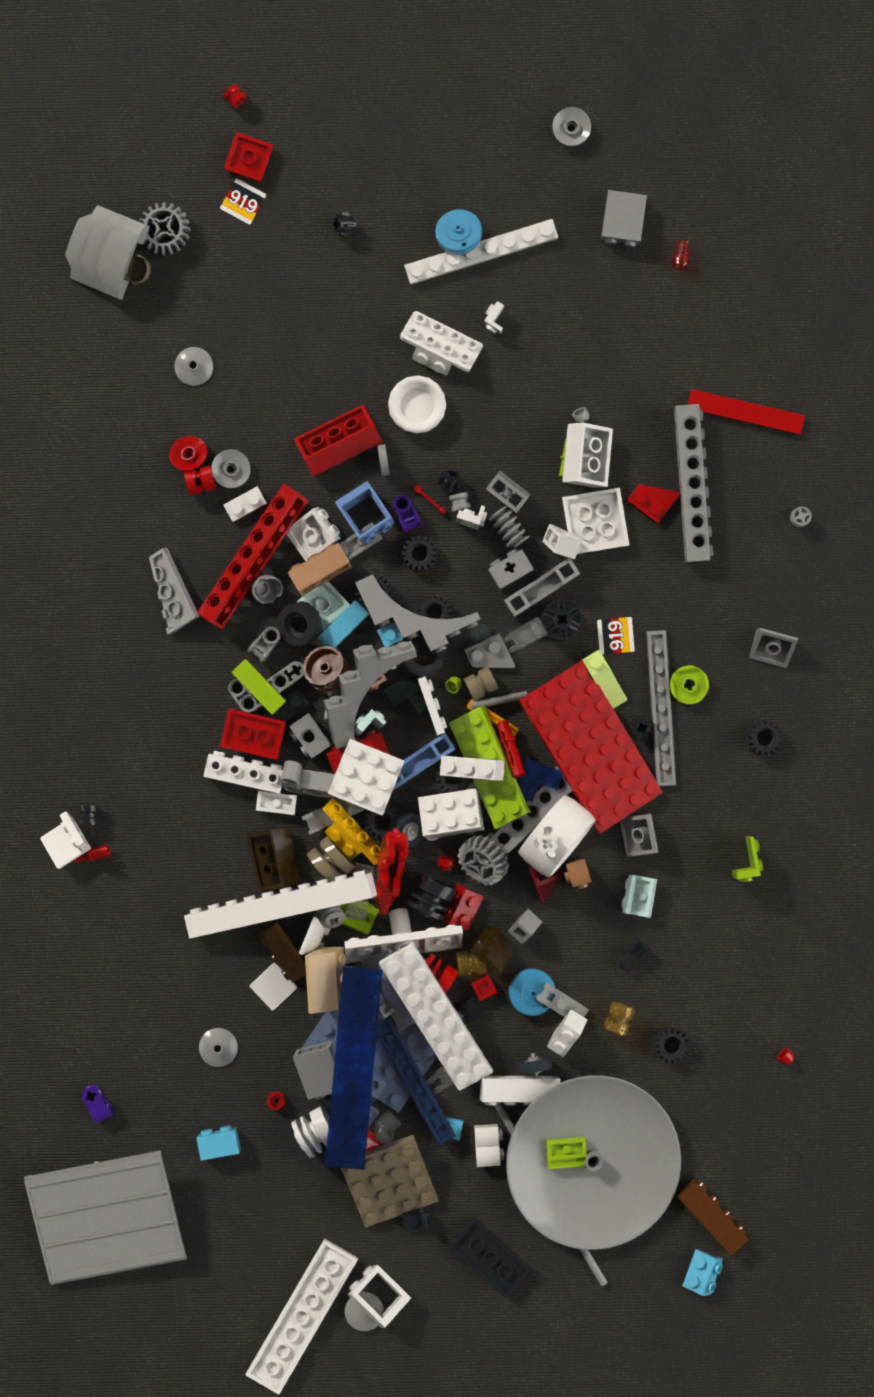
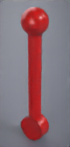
(418, 489)

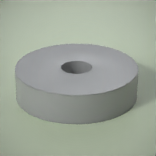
(383, 460)

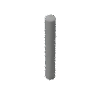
(498, 700)

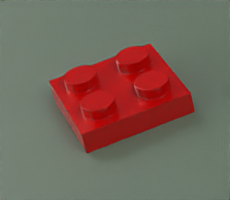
(248, 157)

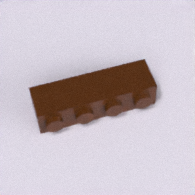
(710, 1214)

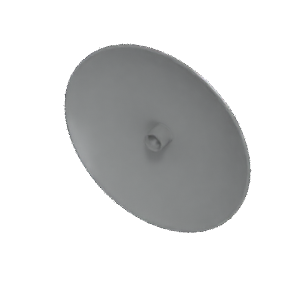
(618, 1193)

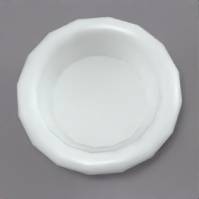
(417, 404)

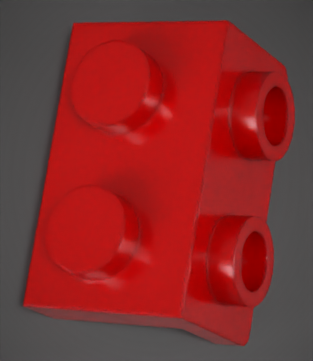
(462, 908)

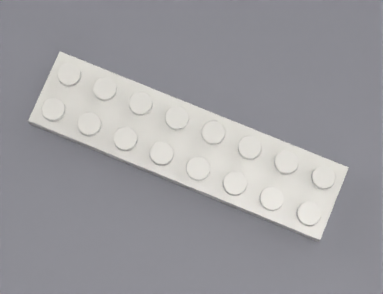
(436, 1016)
(301, 1316)

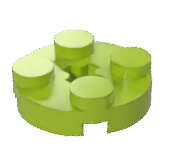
(695, 675)

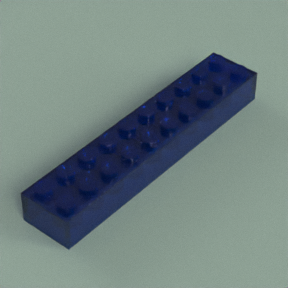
(353, 1067)

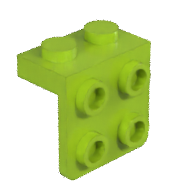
(746, 874)

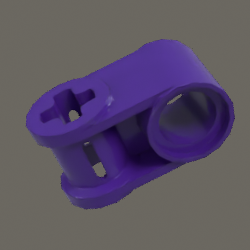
(407, 514)
(98, 1106)

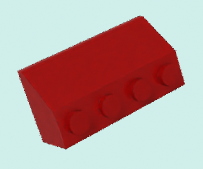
(338, 440)

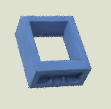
(354, 498)

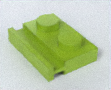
(566, 1152)

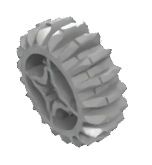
(169, 221)
(483, 860)

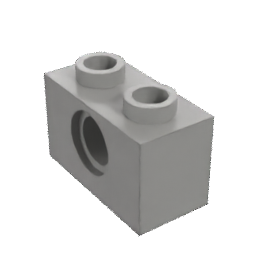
(320, 741)

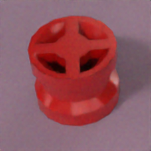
(234, 96)

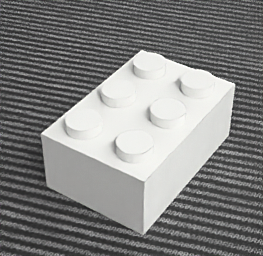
(587, 455)
(451, 813)

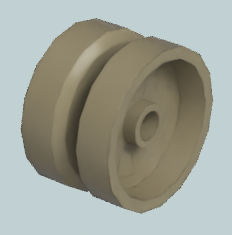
(328, 862)

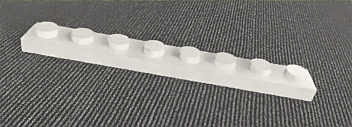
(485, 251)

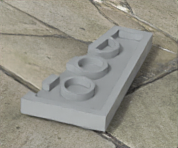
(176, 601)

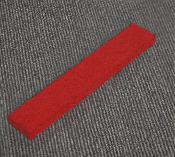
(747, 412)

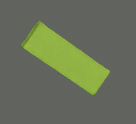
(258, 686)

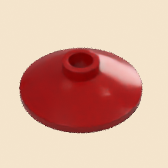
(183, 449)

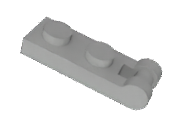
(560, 1001)

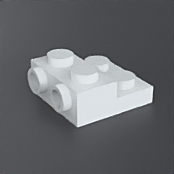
(313, 533)

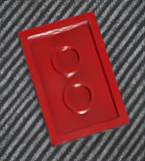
(253, 734)

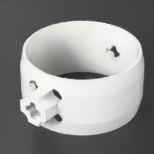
(556, 836)

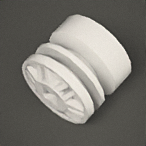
(313, 1132)

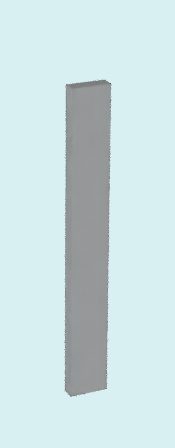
(661, 708)

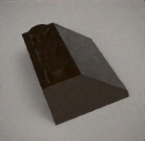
(273, 858)
(284, 951)

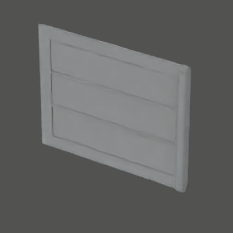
(105, 1217)

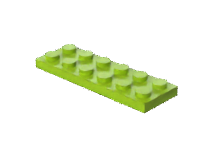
(478, 740)

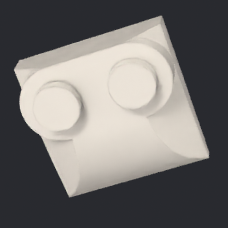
(314, 936)

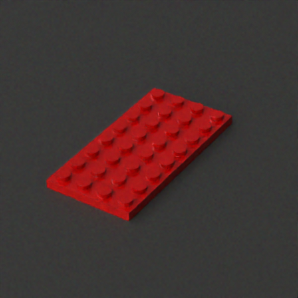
(590, 746)

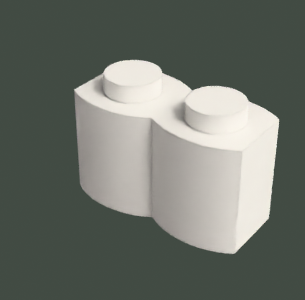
(487, 1145)

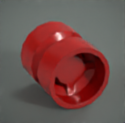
(206, 477)

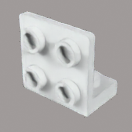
(65, 841)

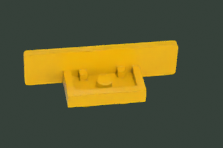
(348, 834)

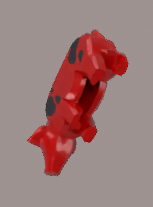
(390, 869)

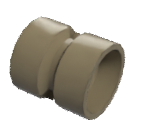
(481, 683)

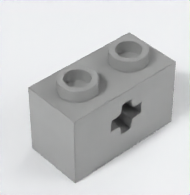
(508, 491)
(521, 568)

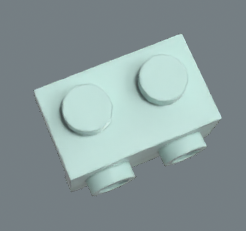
(375, 718)
(639, 895)

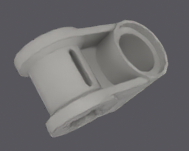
(264, 644)

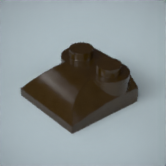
(492, 949)

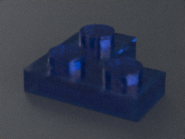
(538, 774)

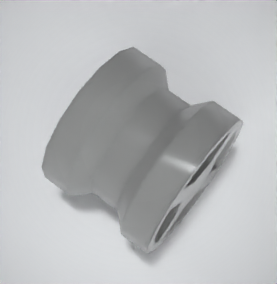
(459, 501)
(804, 516)

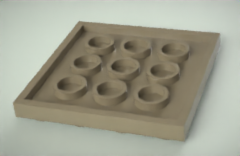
(391, 1182)

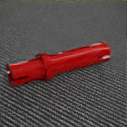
(508, 741)

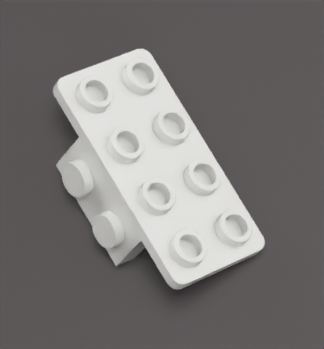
(439, 345)

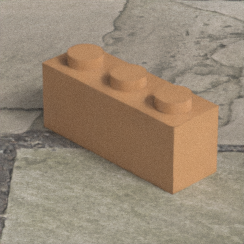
(319, 569)

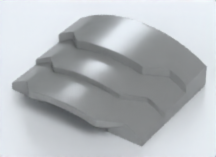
(103, 250)

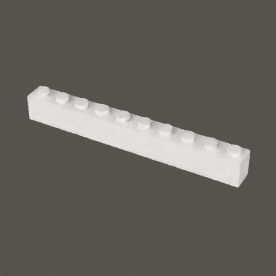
(280, 905)

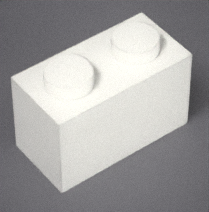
(567, 1033)

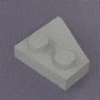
(490, 653)

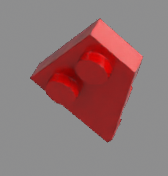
(652, 501)

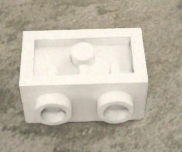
(470, 520)

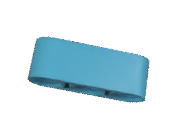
(343, 625)

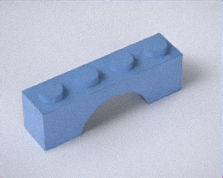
(424, 758)

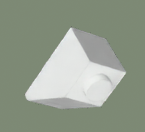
(562, 542)

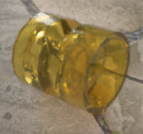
(469, 963)
(619, 1018)

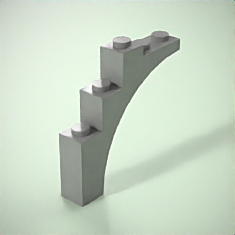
(383, 609)
(355, 684)

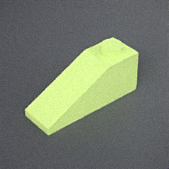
(604, 677)

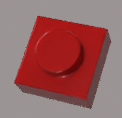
(483, 987)

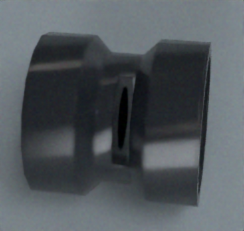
(88, 814)

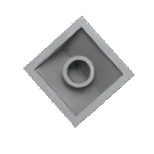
(772, 647)
(639, 835)

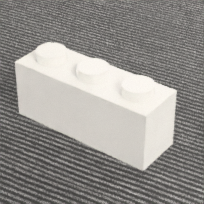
(472, 768)

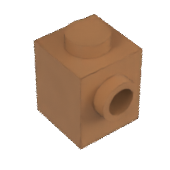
(577, 874)

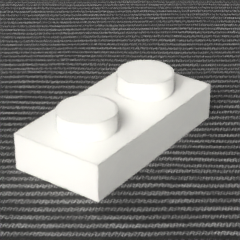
(245, 504)
(276, 802)

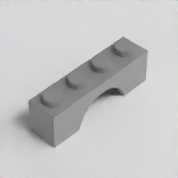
(541, 587)

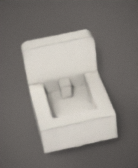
(493, 313)

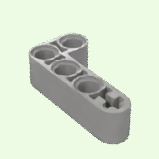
(245, 694)
(306, 782)

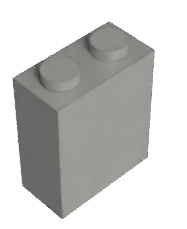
(623, 218)
(316, 1068)

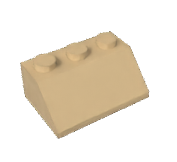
(324, 978)

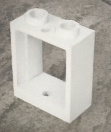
(392, 1310)

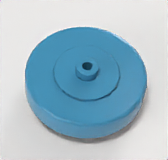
(458, 232)
(525, 988)

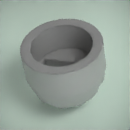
(580, 415)

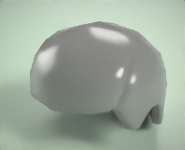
(266, 589)

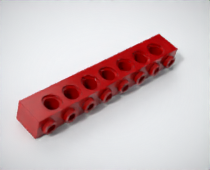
(252, 556)

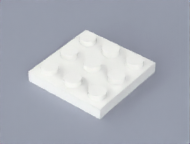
(596, 520)
(432, 704)
(366, 777)

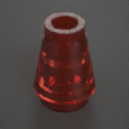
(681, 255)

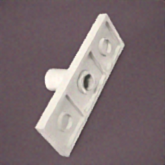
(425, 941)

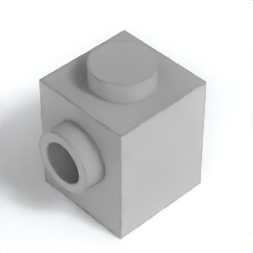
(527, 923)

